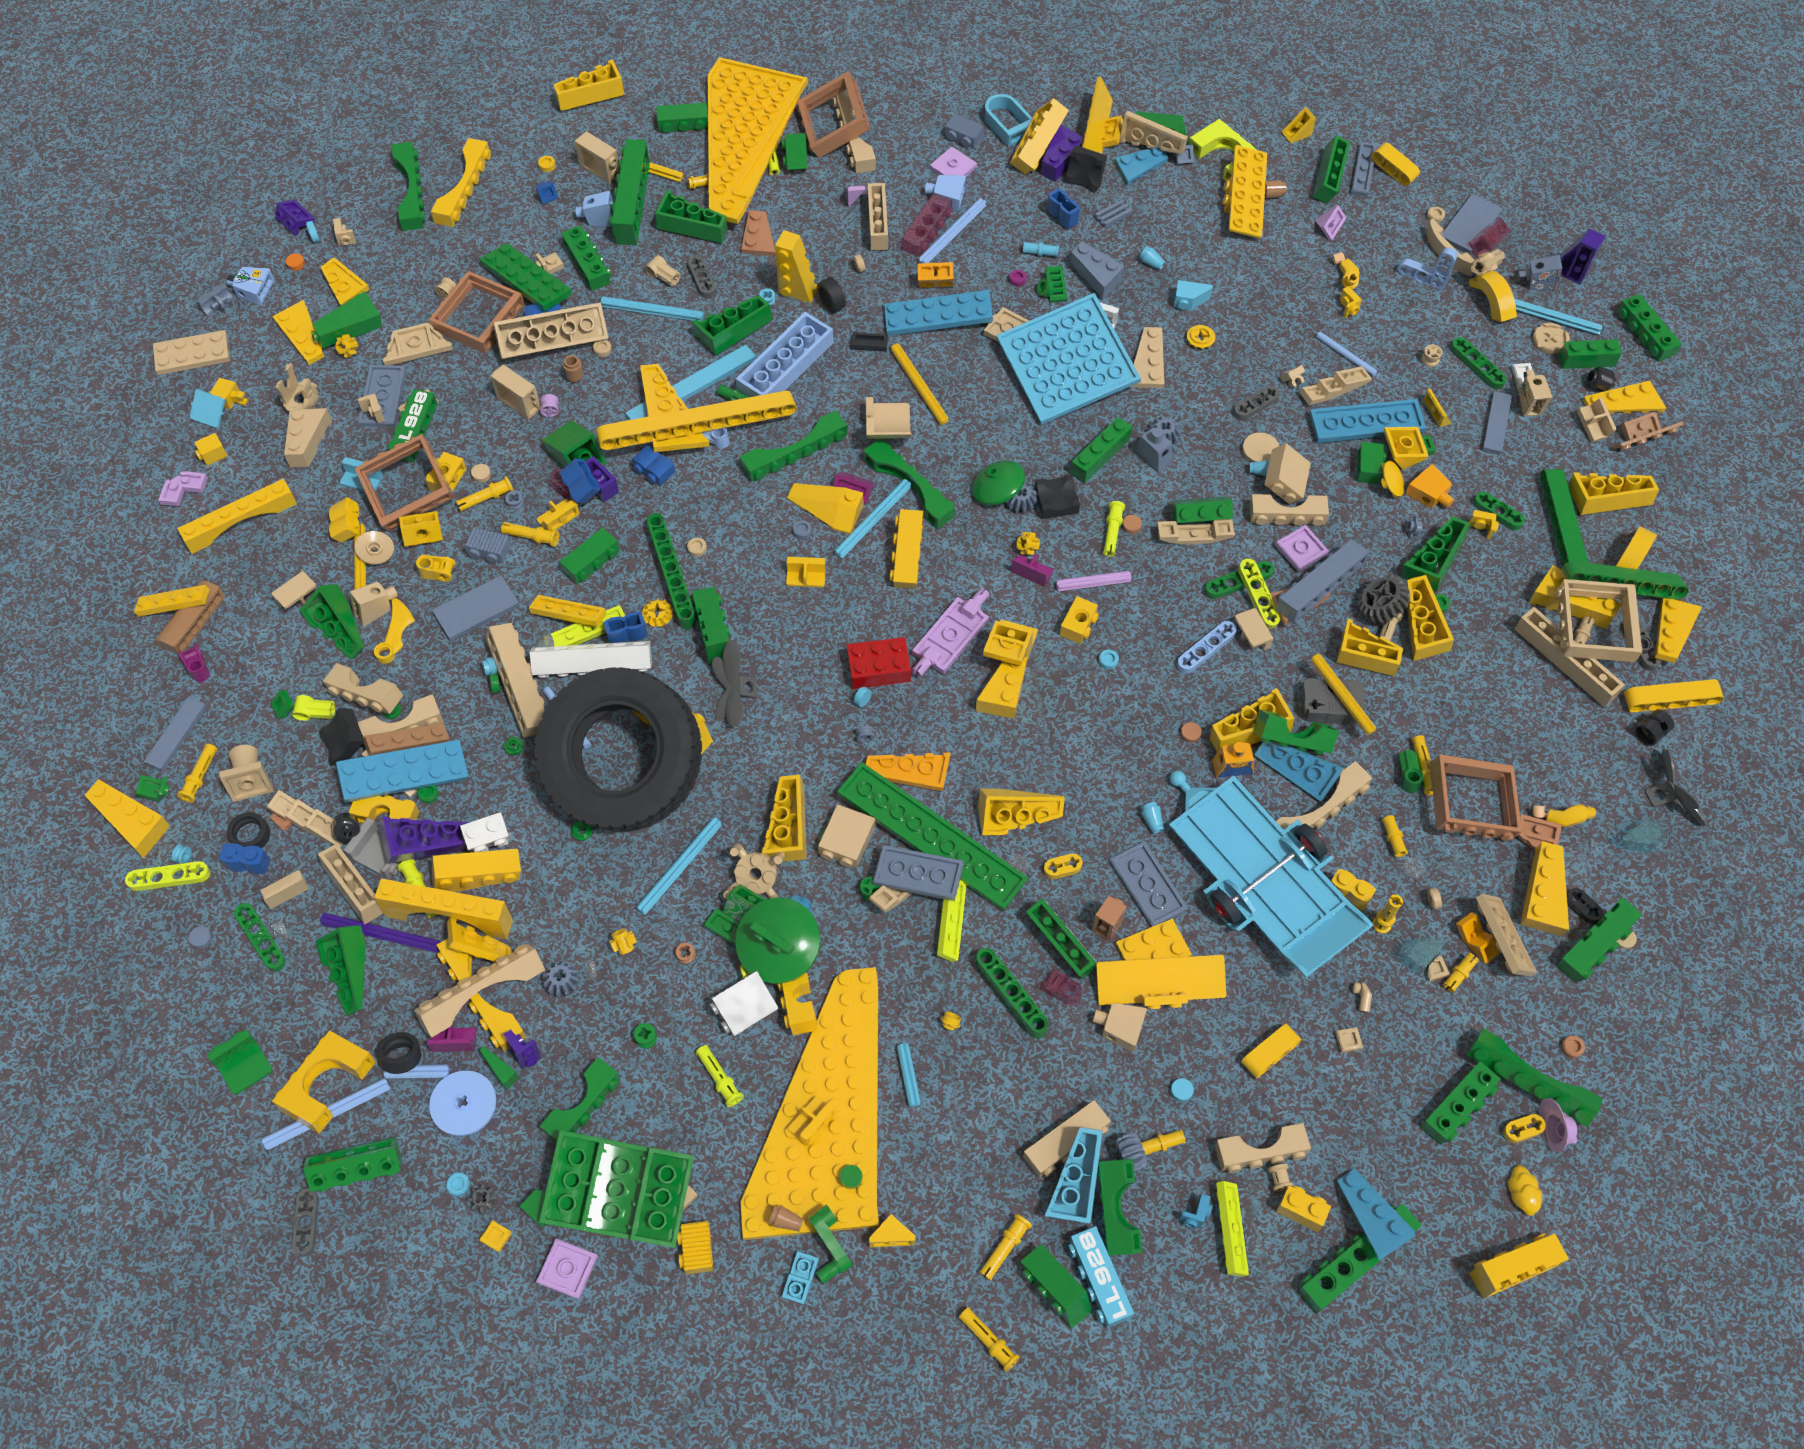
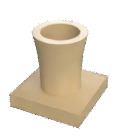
(247, 776)

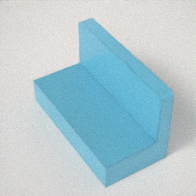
(351, 479)

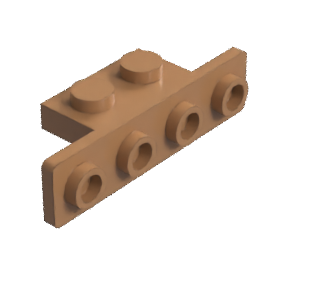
(1642, 428)

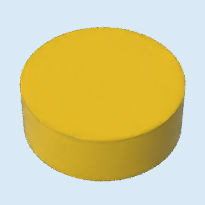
(546, 163)

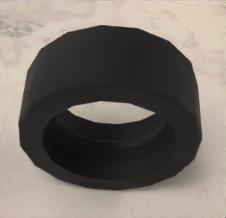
(831, 294)
(246, 818)
(402, 1064)

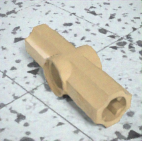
(1487, 261)

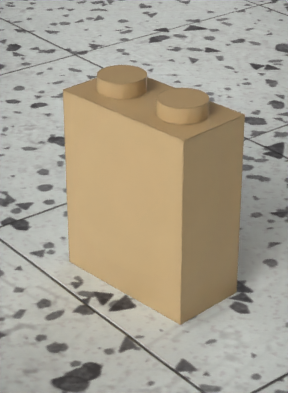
(1287, 473)
(846, 836)

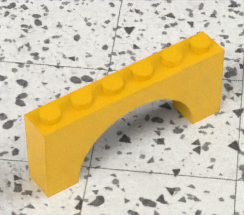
(401, 899)

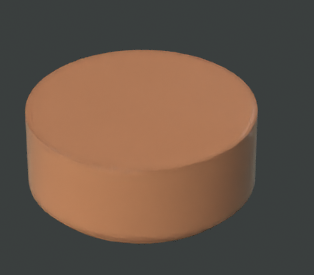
(1132, 524)
(1191, 732)
(1573, 1046)

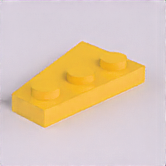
(343, 281)
(470, 942)

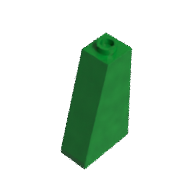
(351, 318)

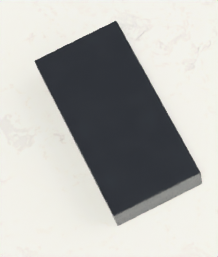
(869, 341)

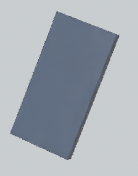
(1470, 221)
(387, 384)
(476, 608)
(918, 872)
(1148, 884)

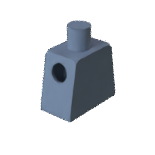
(1155, 449)

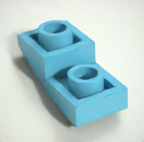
(800, 1277)

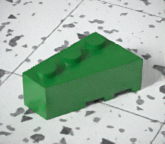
(1056, 1286)

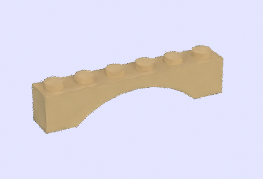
(861, 153)
(1349, 784)
(440, 1012)

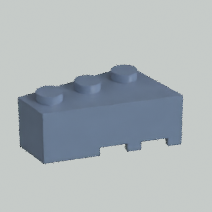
(1097, 269)

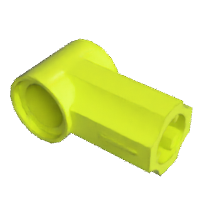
(307, 708)

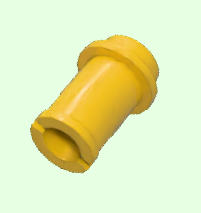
(694, 182)

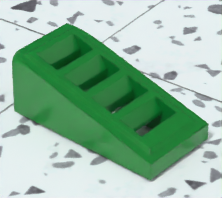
(1056, 273)
(504, 1072)

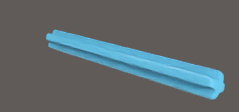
(653, 309)
(1558, 317)
(872, 518)
(678, 866)

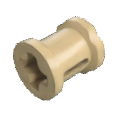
(1280, 1177)

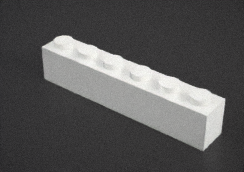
(590, 657)

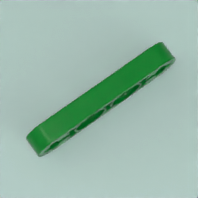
(1481, 361)
(1234, 576)
(258, 938)

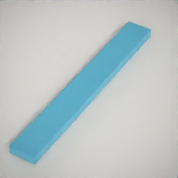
(704, 378)

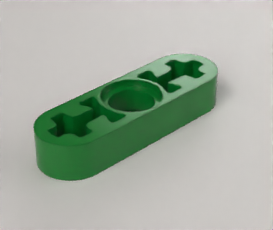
(1513, 514)

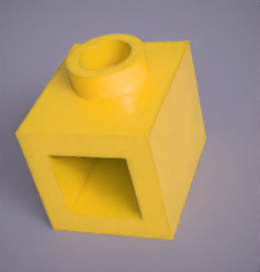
(210, 449)

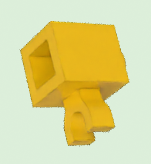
(230, 391)

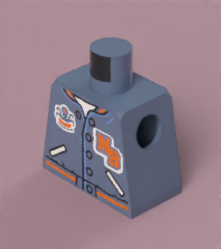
(1543, 273)

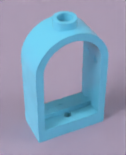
(1007, 102)

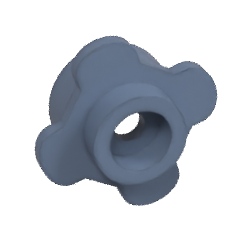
(1414, 526)

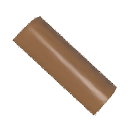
(189, 621)

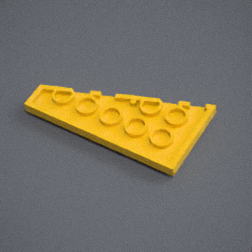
(662, 399)

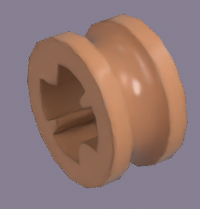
(685, 960)

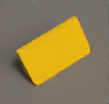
(1436, 409)

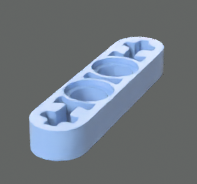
(1204, 645)

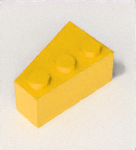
(1368, 651)

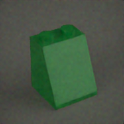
(572, 442)

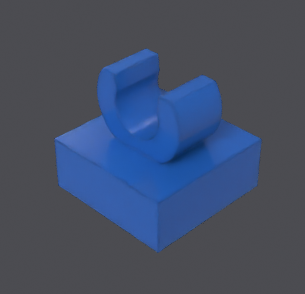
(546, 192)

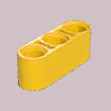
(1395, 164)
(1271, 1050)

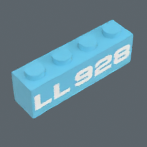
(1101, 1277)

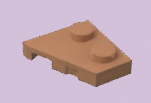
(1538, 830)

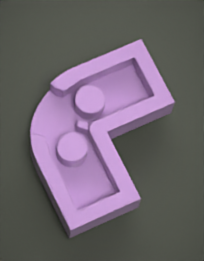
(174, 489)

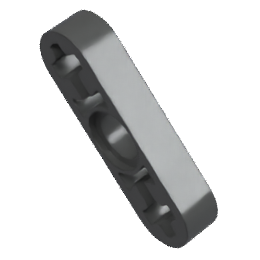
(701, 282)
(1259, 396)
(1650, 648)
(312, 1229)

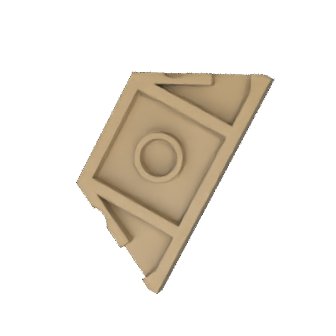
(415, 343)

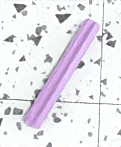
(1093, 580)

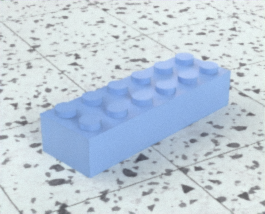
(786, 357)

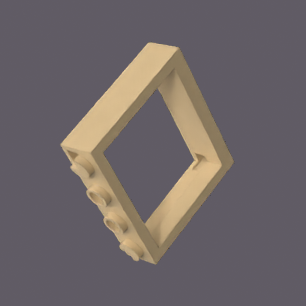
(1626, 593)

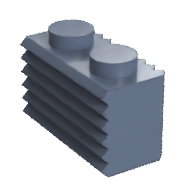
(964, 131)
(487, 545)

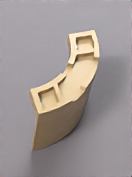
(887, 420)

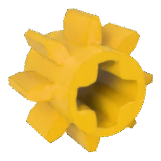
(346, 345)
(1028, 543)
(622, 941)

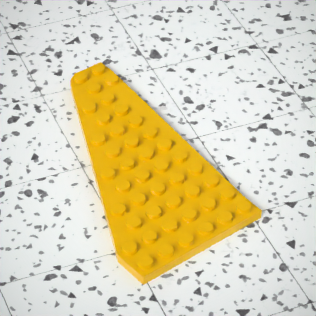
(744, 126)
(841, 1069)

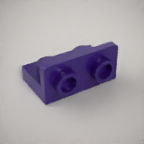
(292, 215)
(525, 1054)

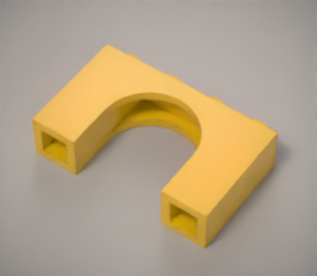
(330, 1053)

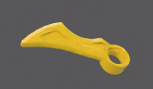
(400, 620)

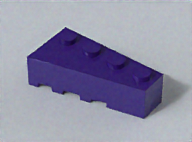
(417, 839)

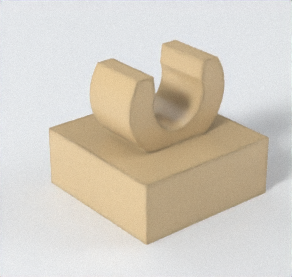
(1292, 375)

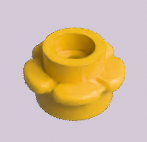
(950, 1020)

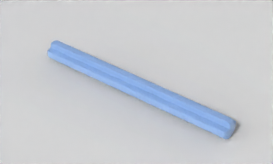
(952, 231)
(336, 1109)

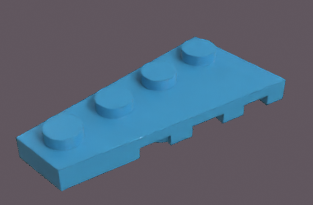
(1303, 769)
(1379, 1221)

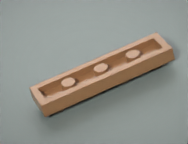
(406, 739)

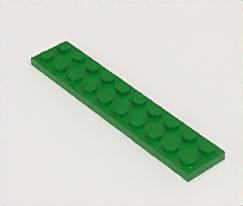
(932, 834)

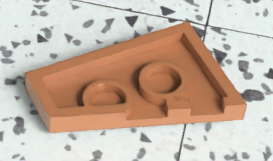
(757, 235)

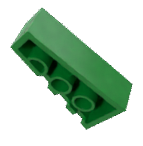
(690, 219)
(733, 324)
(1438, 553)
(1599, 941)

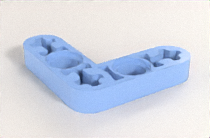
(1432, 274)

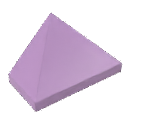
(853, 193)
(1331, 221)

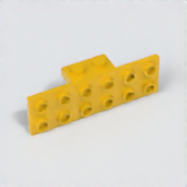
(1101, 129)
(1246, 192)
(1161, 980)

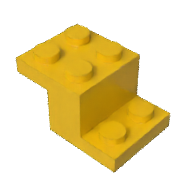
(1010, 642)

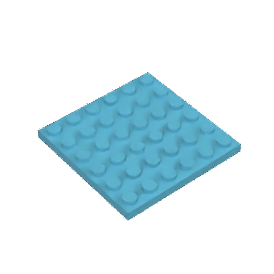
(1068, 358)

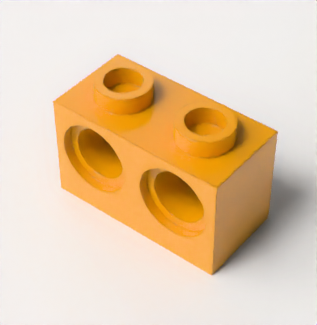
(935, 275)

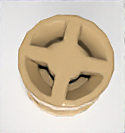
(445, 287)
(1431, 355)

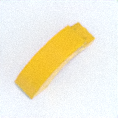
(1498, 293)
(1637, 548)

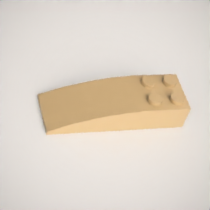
(550, 330)

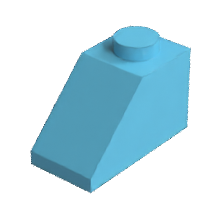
(1191, 294)

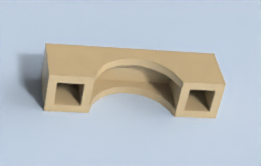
(1266, 510)
(379, 695)
(423, 713)
(1235, 1153)

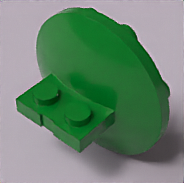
(778, 940)

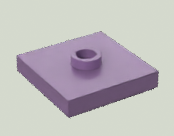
(953, 163)
(1301, 548)
(567, 1269)

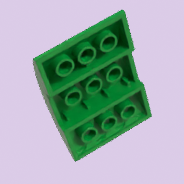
(616, 1189)

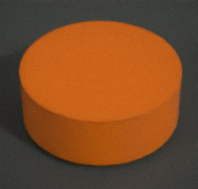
(295, 262)

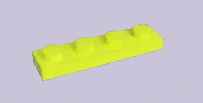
(580, 633)
(951, 926)
(1232, 1229)

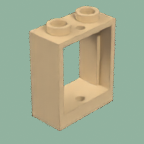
(589, 148)
(515, 392)

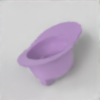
(1559, 1128)

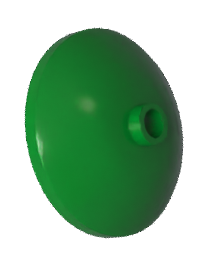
(998, 482)

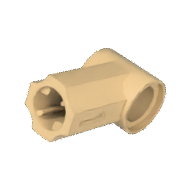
(658, 268)

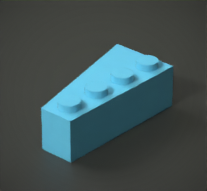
(1076, 1187)

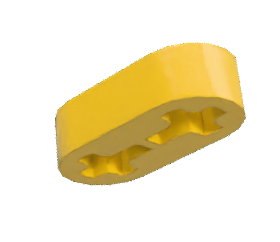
(1064, 870)
(1522, 1124)

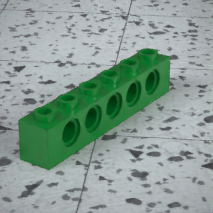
(1319, 1297)

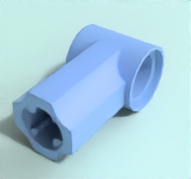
(718, 437)

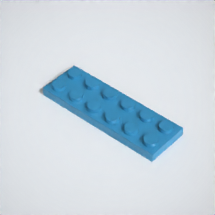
(938, 312)
(1364, 420)
(401, 770)

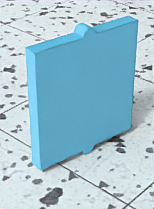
(207, 408)

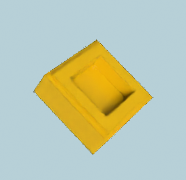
(495, 1236)

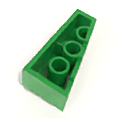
(711, 622)

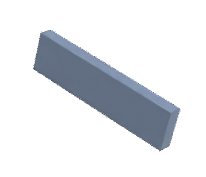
(1363, 169)
(1497, 423)
(175, 734)

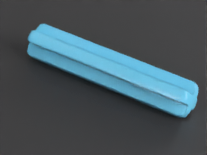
(908, 1075)

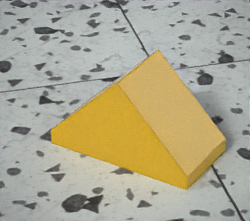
(1300, 126)
(892, 1234)

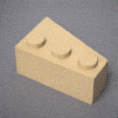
(304, 434)

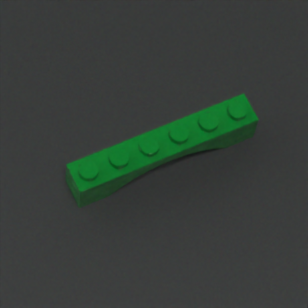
(409, 211)
(885, 460)
(765, 461)
(1498, 1057)

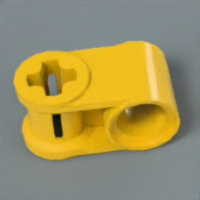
(436, 569)

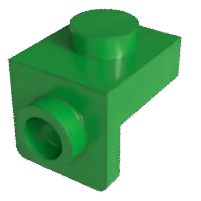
(152, 788)

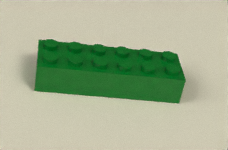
(630, 192)

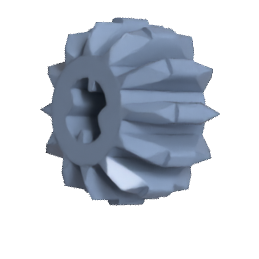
(1170, 428)
(1023, 499)
(556, 973)
(1131, 1148)

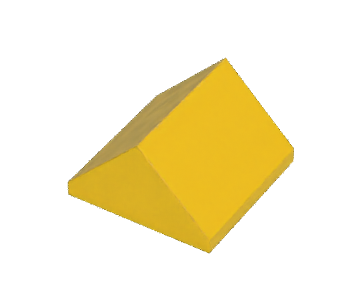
(1406, 445)

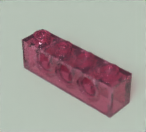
(926, 225)

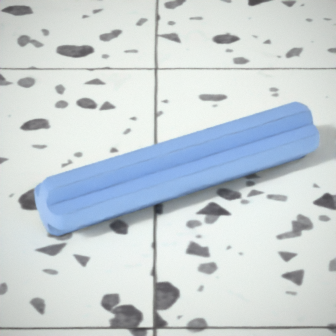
(423, 1071)

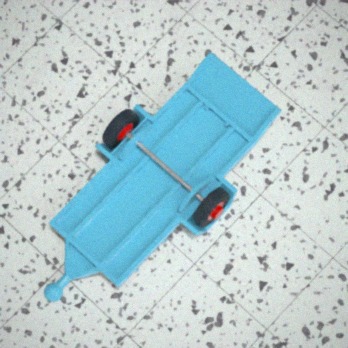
(1263, 878)

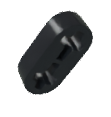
(1584, 906)

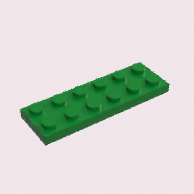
(525, 276)

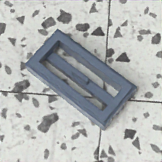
(1111, 211)

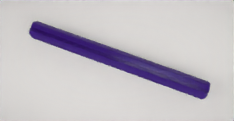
(382, 932)

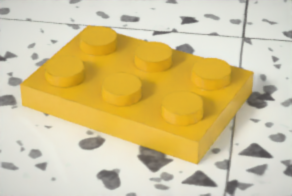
(1155, 942)

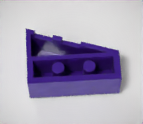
(1058, 153)
(1580, 255)

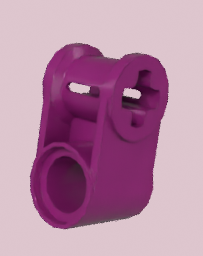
(195, 664)

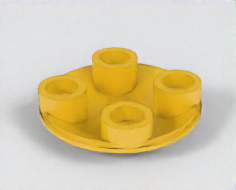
(1393, 479)

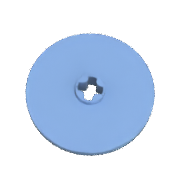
(466, 1119)

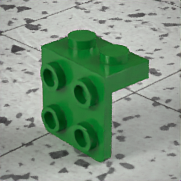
(240, 1061)

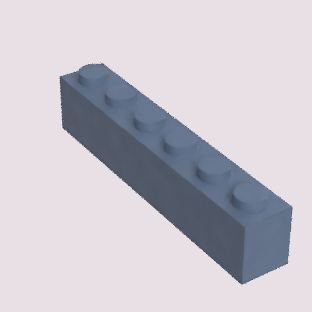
(1321, 581)

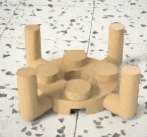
(755, 860)

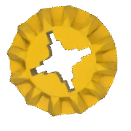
(1205, 332)
(664, 616)

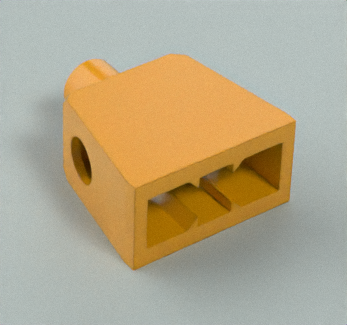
(1431, 488)

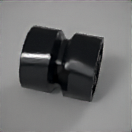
(1654, 727)

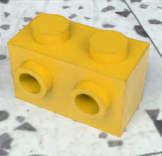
(1303, 1208)

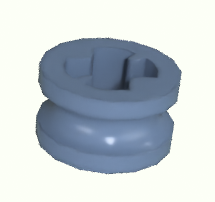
(514, 495)
(865, 734)

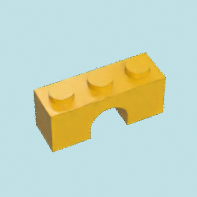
(377, 805)
(800, 1016)

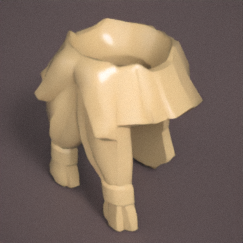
(294, 389)

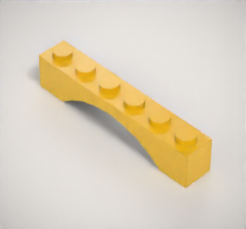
(448, 207)
(207, 528)
(492, 1018)

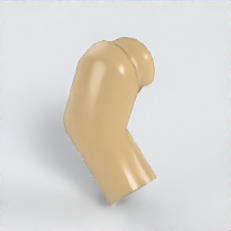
(1365, 994)

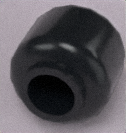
(1601, 379)
(345, 827)

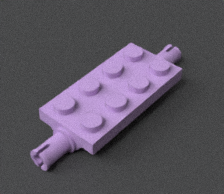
(951, 634)

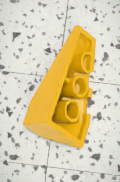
(833, 505)
(1010, 809)

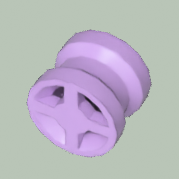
(549, 405)

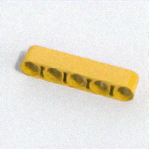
(1673, 695)

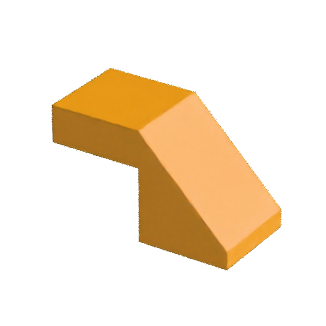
(1477, 940)

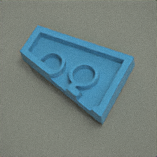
(1138, 163)

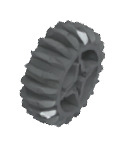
(1385, 604)

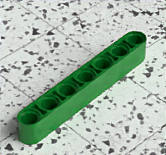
(1563, 516)
(674, 577)
(1646, 582)

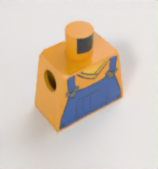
(1233, 760)

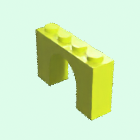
(1214, 137)

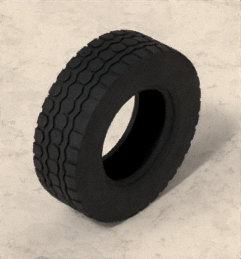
(562, 740)

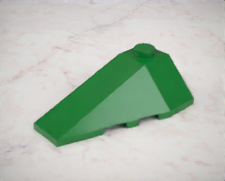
(332, 615)
(345, 957)

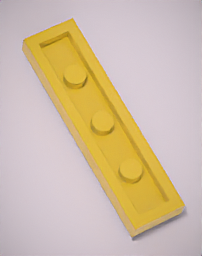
(171, 600)
(567, 610)

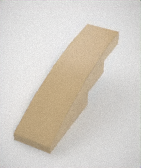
(1339, 384)
(303, 816)

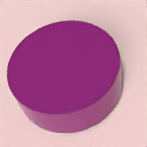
(1017, 278)

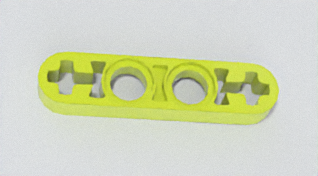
(1262, 592)
(167, 878)

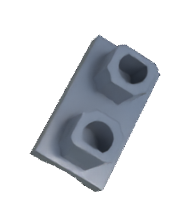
(215, 299)

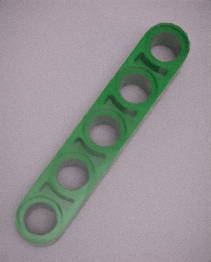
(1015, 1002)

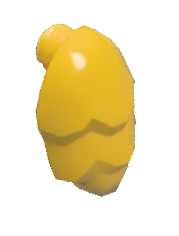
(1525, 1190)

